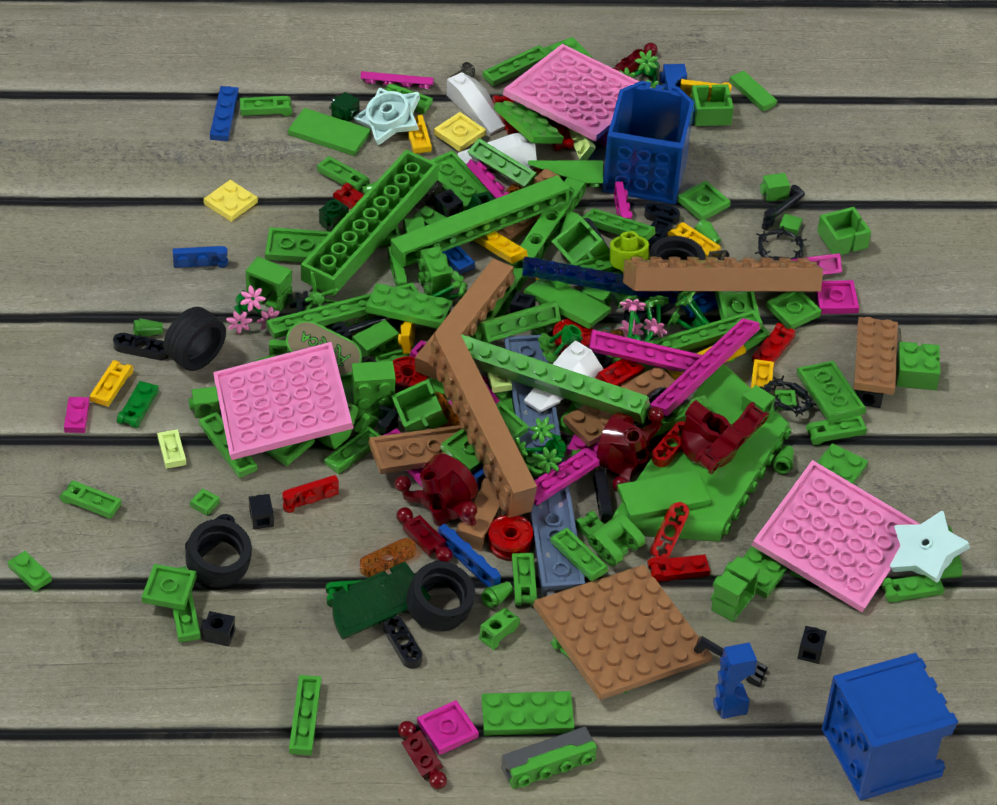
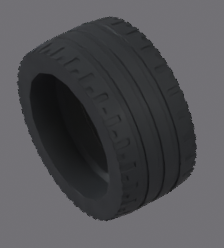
(676, 247)
(194, 338)
(223, 531)
(447, 575)

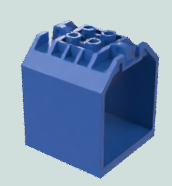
(648, 142)

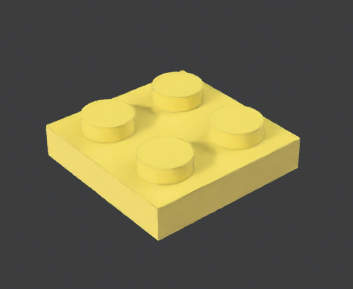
(459, 131)
(230, 200)

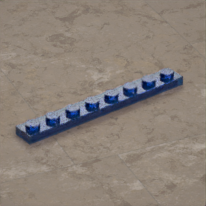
(585, 277)

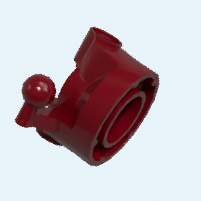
(625, 443)
(445, 492)

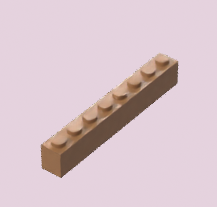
(471, 308)

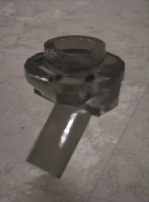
(467, 69)

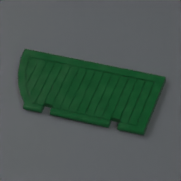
(372, 600)

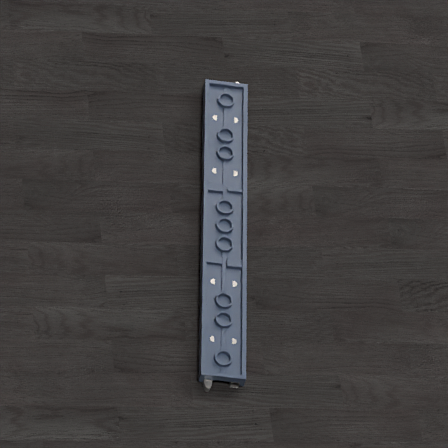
(557, 511)

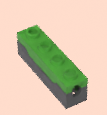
(549, 757)

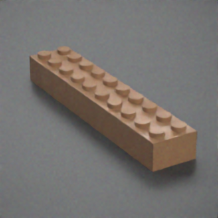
(722, 274)
(482, 423)

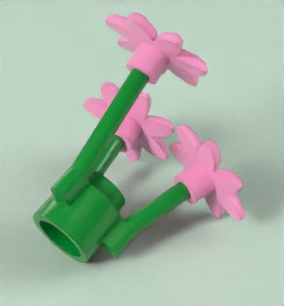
(247, 302)
(632, 329)

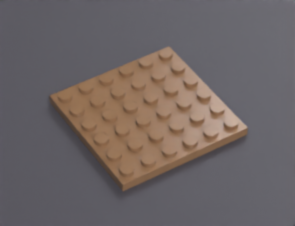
(621, 631)

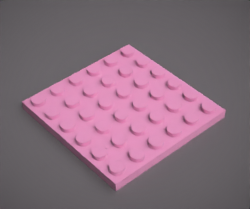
(571, 91)
(282, 401)
(834, 535)

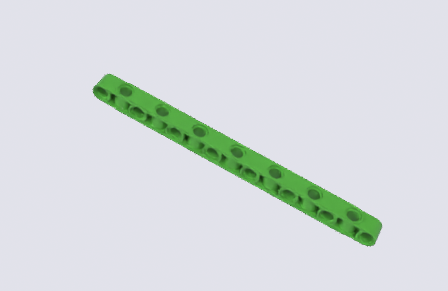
(536, 244)

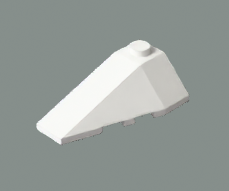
(474, 101)
(512, 145)
(574, 358)

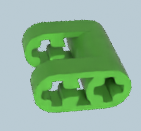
(603, 538)

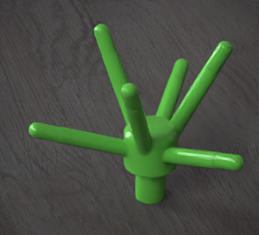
(317, 298)

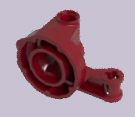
(712, 440)

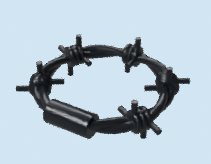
(762, 237)
(793, 386)

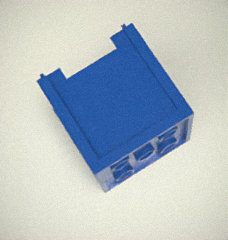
(887, 725)

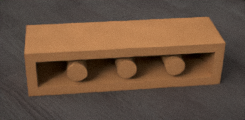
(487, 511)

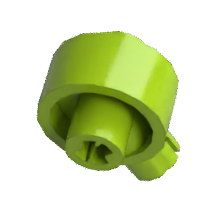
(627, 246)

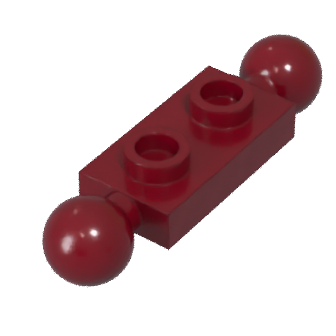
(629, 62)
(424, 535)
(422, 755)

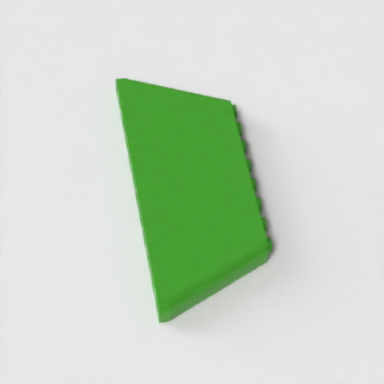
(730, 484)

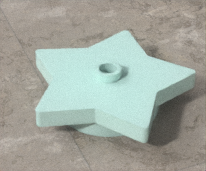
(389, 114)
(927, 547)

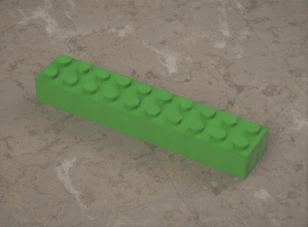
(369, 222)

